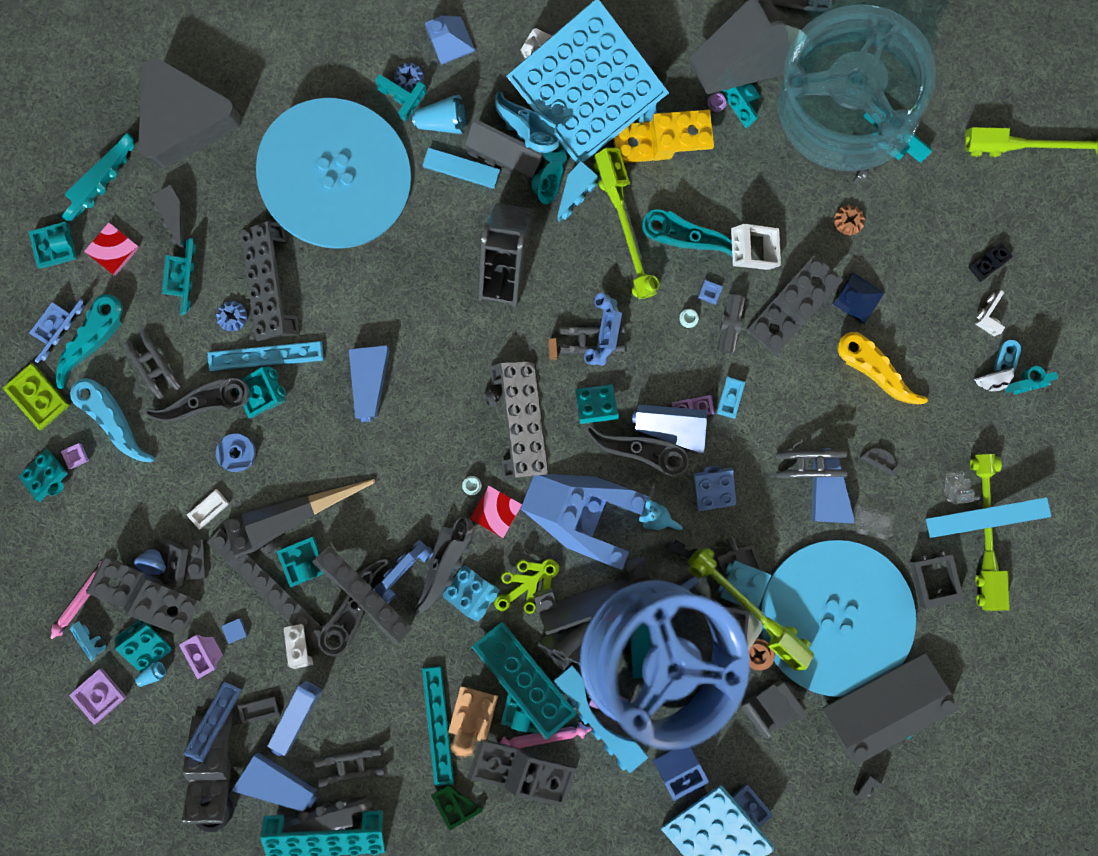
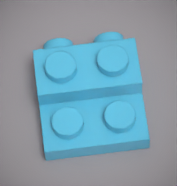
(747, 580)

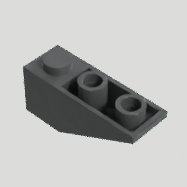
(173, 213)

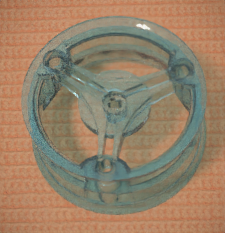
(871, 27)

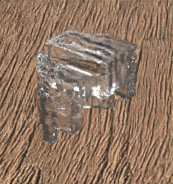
(958, 488)

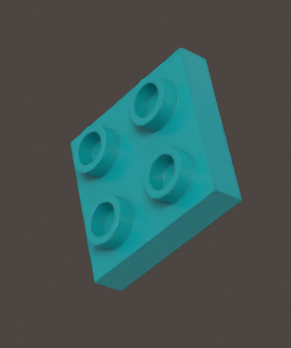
(52, 245)
(1027, 384)
(596, 404)
(43, 476)
(298, 560)
(516, 718)

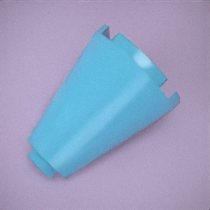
(442, 116)

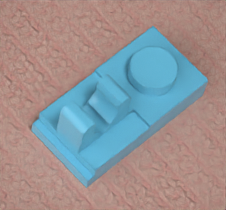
(81, 634)

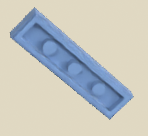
(212, 722)

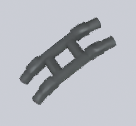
(582, 332)
(149, 376)
(820, 455)
(342, 775)

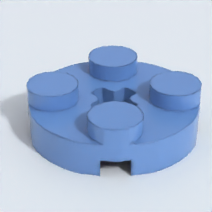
(244, 460)

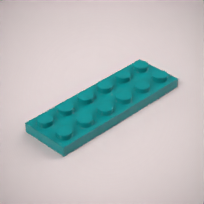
(524, 680)

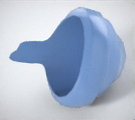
(150, 562)

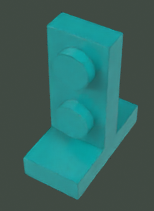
(401, 96)

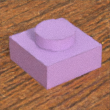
(75, 456)

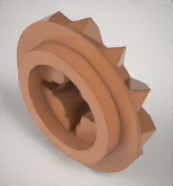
(849, 228)
(768, 656)

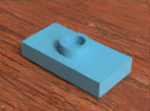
(730, 397)

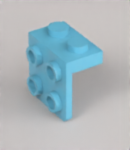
(471, 593)

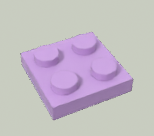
(97, 696)

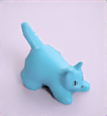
(657, 517)

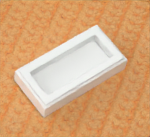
(208, 509)

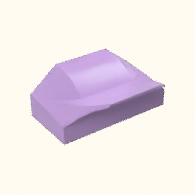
(201, 654)

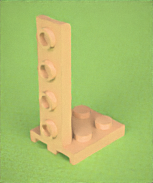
(471, 719)

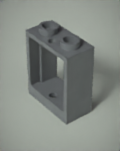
(939, 600)

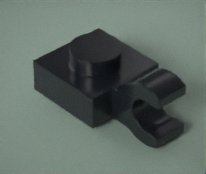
(679, 548)

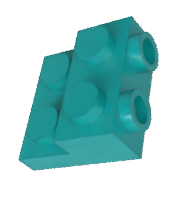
(264, 391)

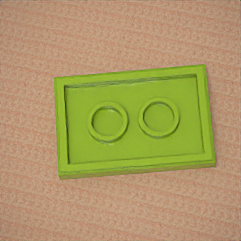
(36, 396)

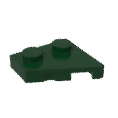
(454, 806)

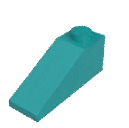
(640, 646)

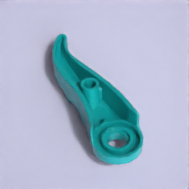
(96, 179)
(684, 234)
(90, 336)

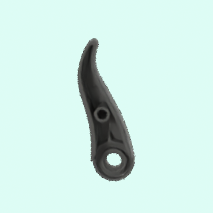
(203, 399)
(648, 450)
(445, 559)
(348, 616)
(328, 816)

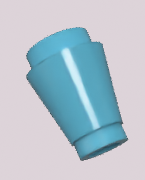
(151, 674)

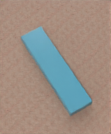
(461, 168)

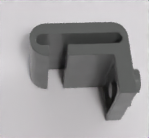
(773, 707)

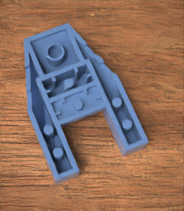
(571, 510)

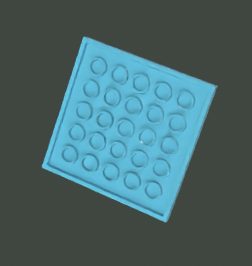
(588, 82)

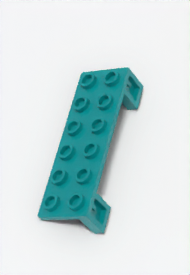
(323, 843)

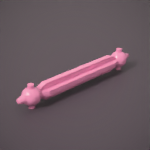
(72, 609)
(537, 739)

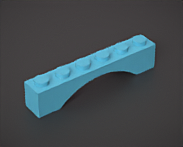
(624, 748)

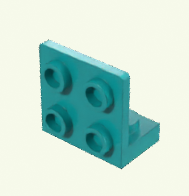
(141, 645)

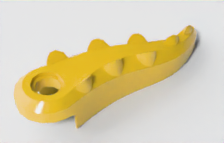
(877, 367)

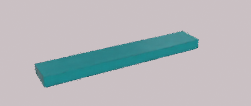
(438, 725)

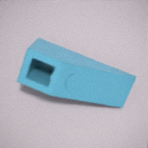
(578, 183)

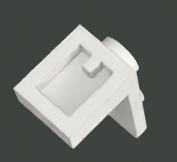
(988, 323)
(296, 647)

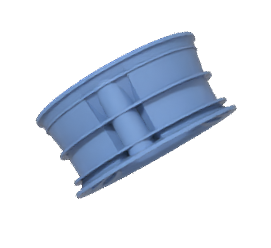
(670, 667)

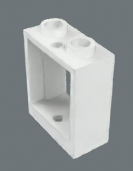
(742, 246)

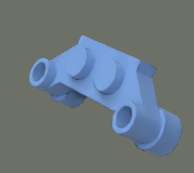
(608, 330)
(420, 551)

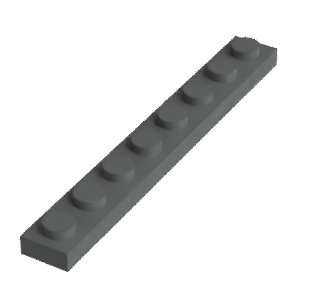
(267, 587)

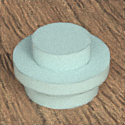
(688, 318)
(471, 485)

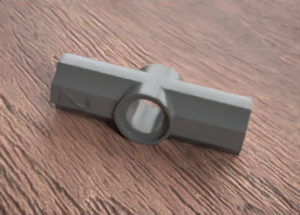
(731, 323)

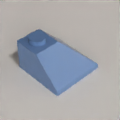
(449, 38)

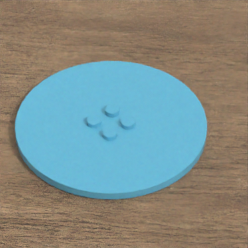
(333, 173)
(848, 608)

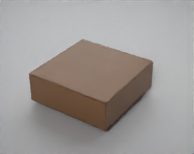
(552, 349)

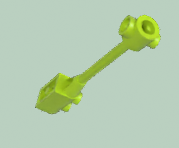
(999, 141)
(614, 178)
(992, 581)
(784, 639)

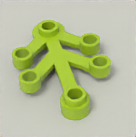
(528, 583)

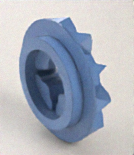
(403, 70)
(240, 314)

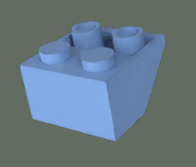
(680, 772)

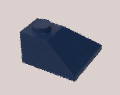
(858, 298)

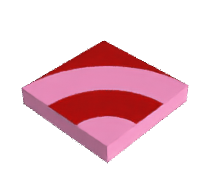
(111, 249)
(495, 511)

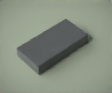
(259, 709)

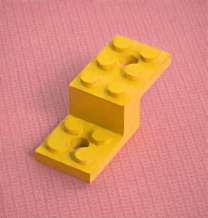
(665, 136)

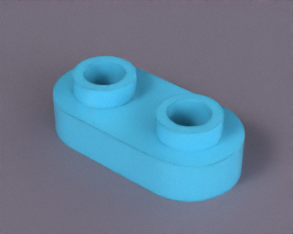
(1005, 358)

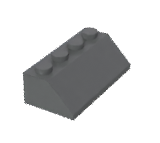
(503, 151)

